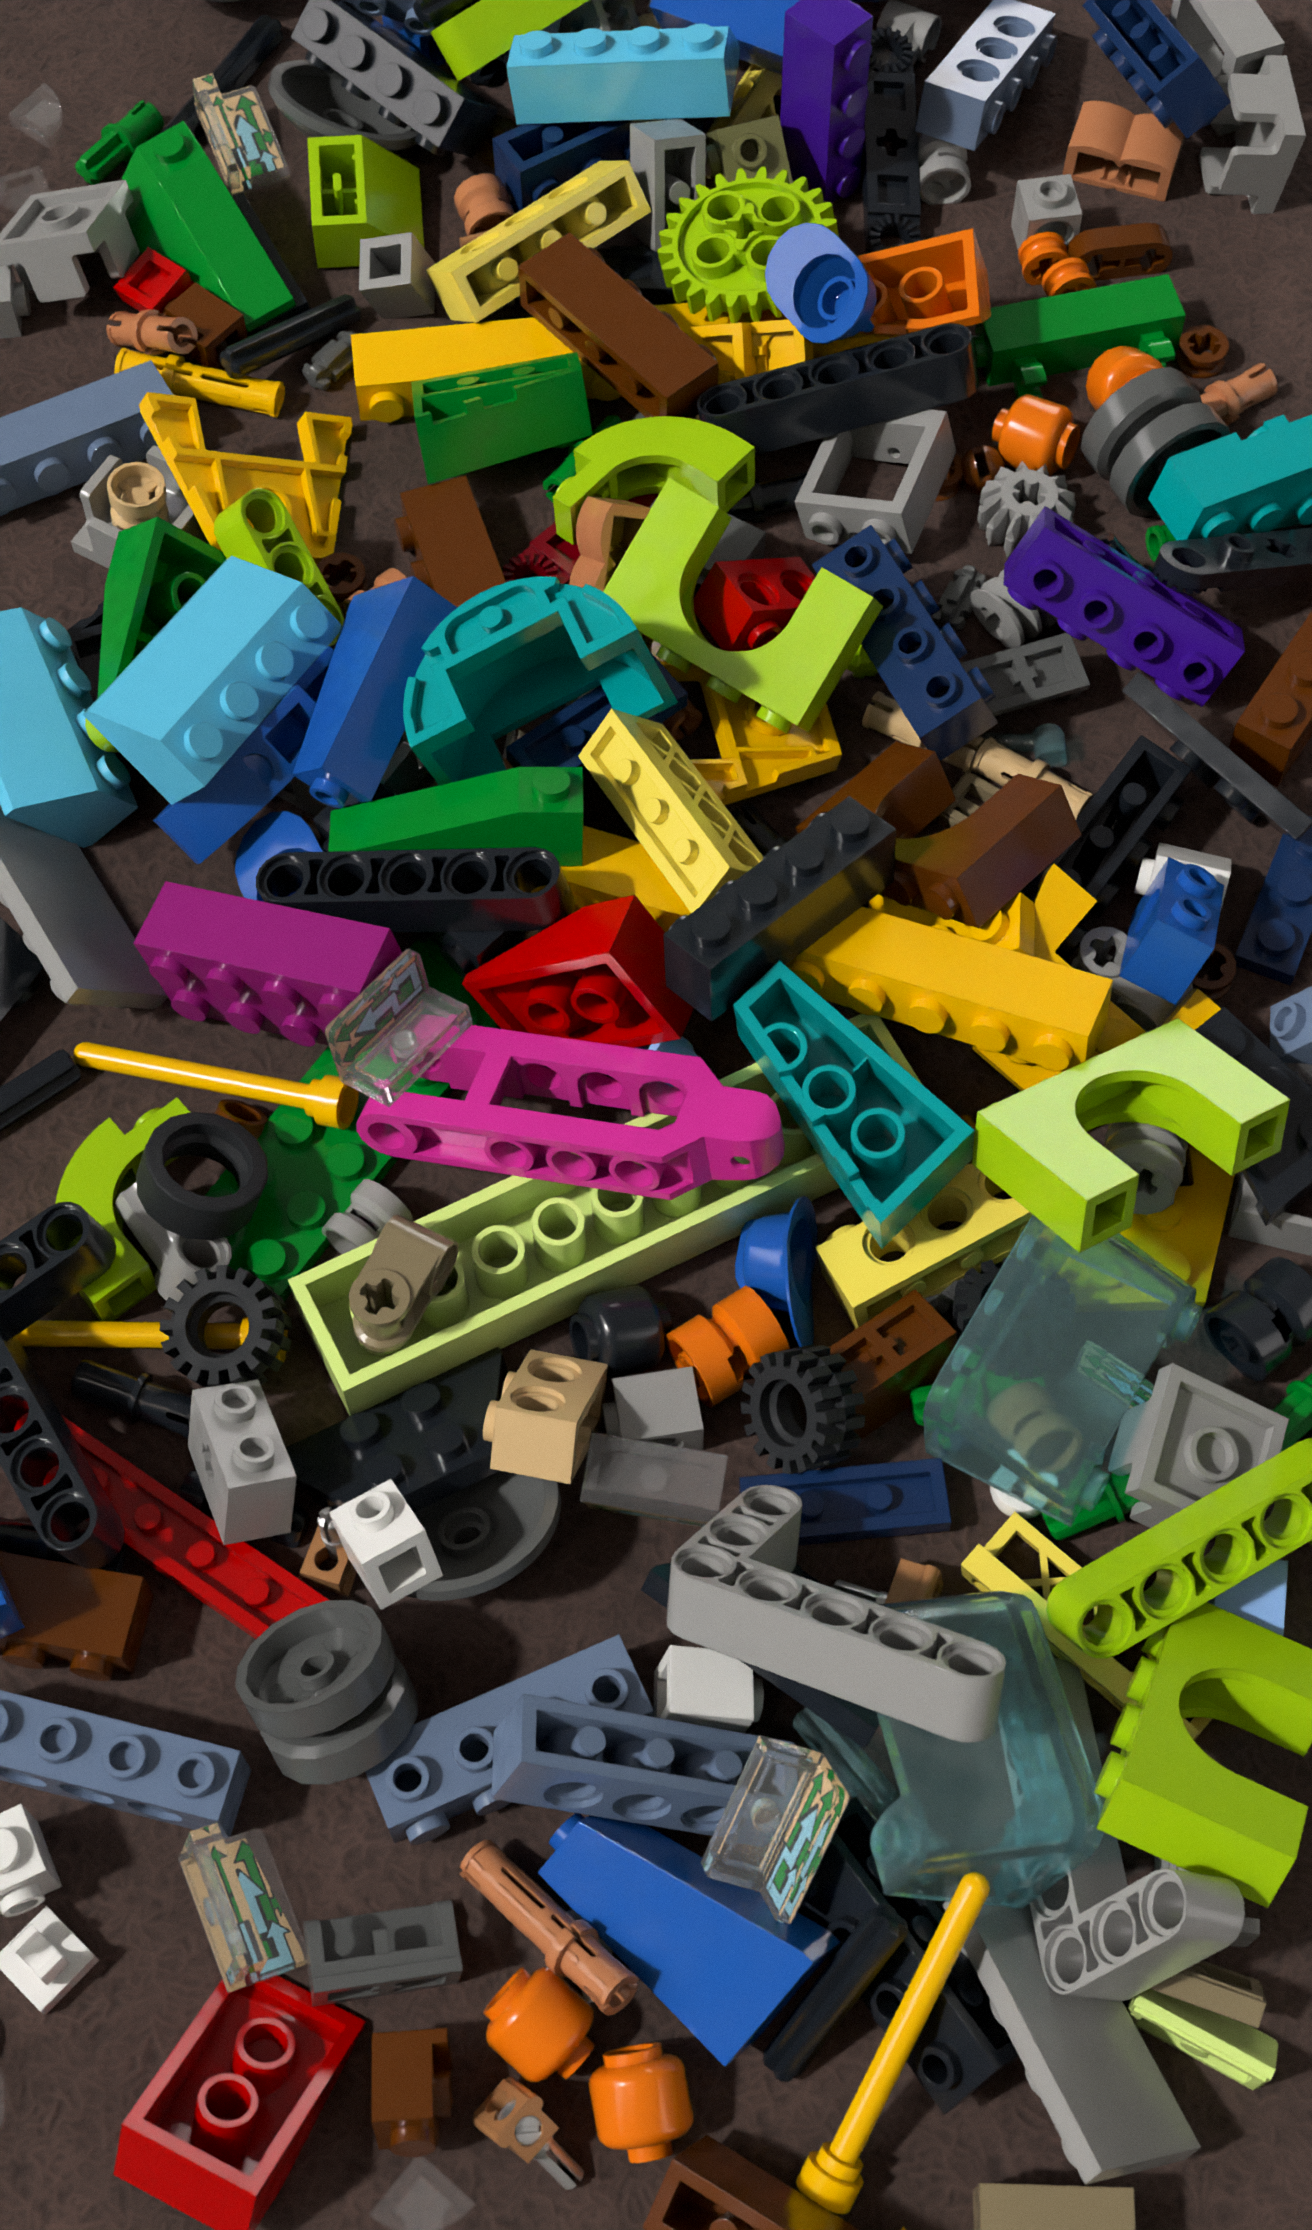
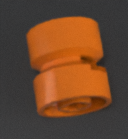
(726, 1344)

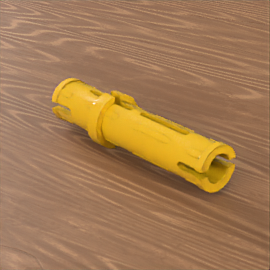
(210, 383)

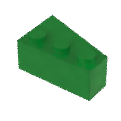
(499, 414)

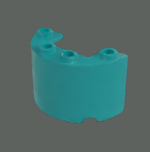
(515, 659)

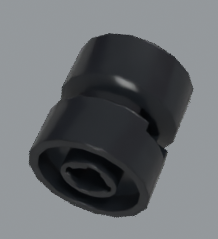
(1265, 1320)

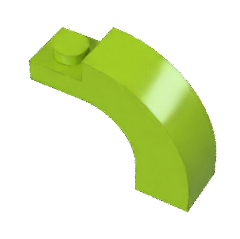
(644, 453)
(94, 1179)

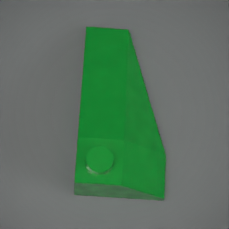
(195, 223)
(147, 583)
(487, 811)

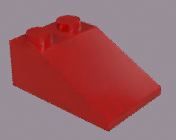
(586, 980)
(236, 2102)

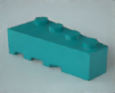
(1239, 483)
(859, 1109)

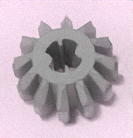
(1015, 501)

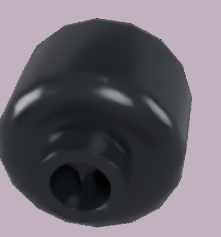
(621, 1330)

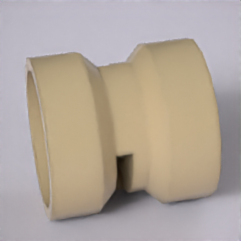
(136, 494)

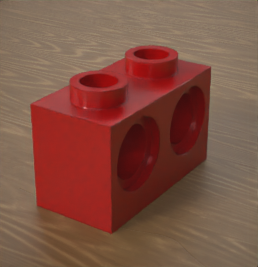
(751, 600)

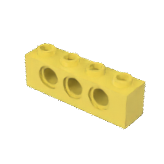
(589, 206)
(932, 1255)

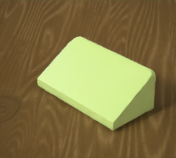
(1207, 2036)

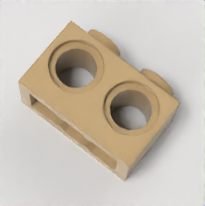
(546, 1416)

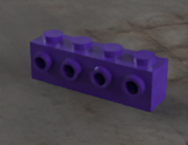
(825, 93)
(1122, 608)

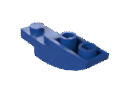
(250, 775)

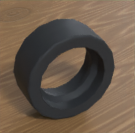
(217, 1140)

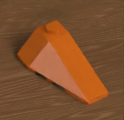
(926, 285)

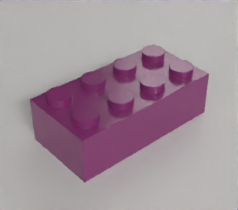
(259, 961)

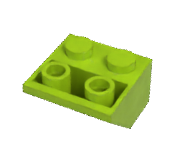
(359, 195)

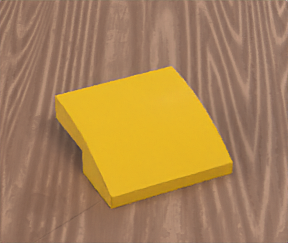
(752, 347)

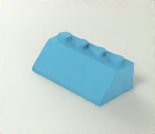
(623, 74)
(212, 675)
(47, 761)

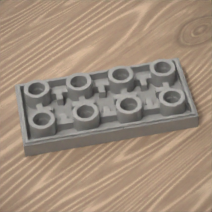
(71, 921)
(1078, 2057)

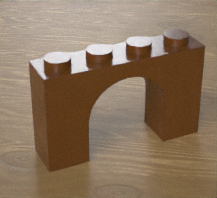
(974, 864)

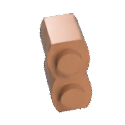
(1123, 150)
(602, 537)

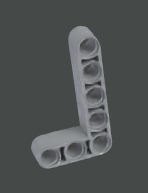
(740, 1599)
(1118, 1938)

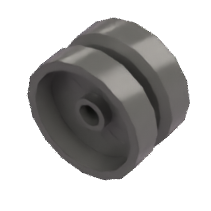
(1142, 428)
(327, 1692)

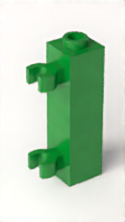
(1073, 329)

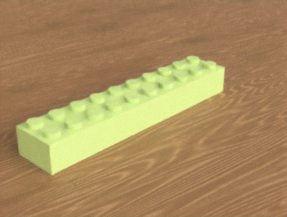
(545, 1246)

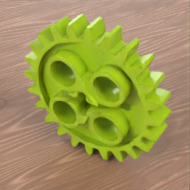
(723, 240)

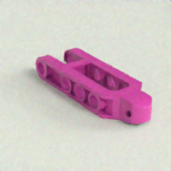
(493, 1063)

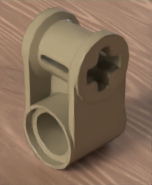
(402, 1274)

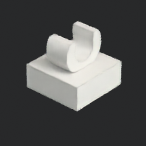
(46, 1960)

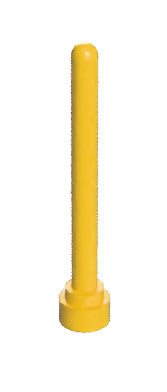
(324, 1099)
(127, 1335)
(833, 2172)

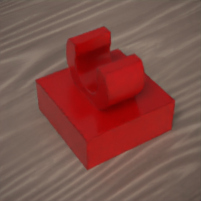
(152, 282)

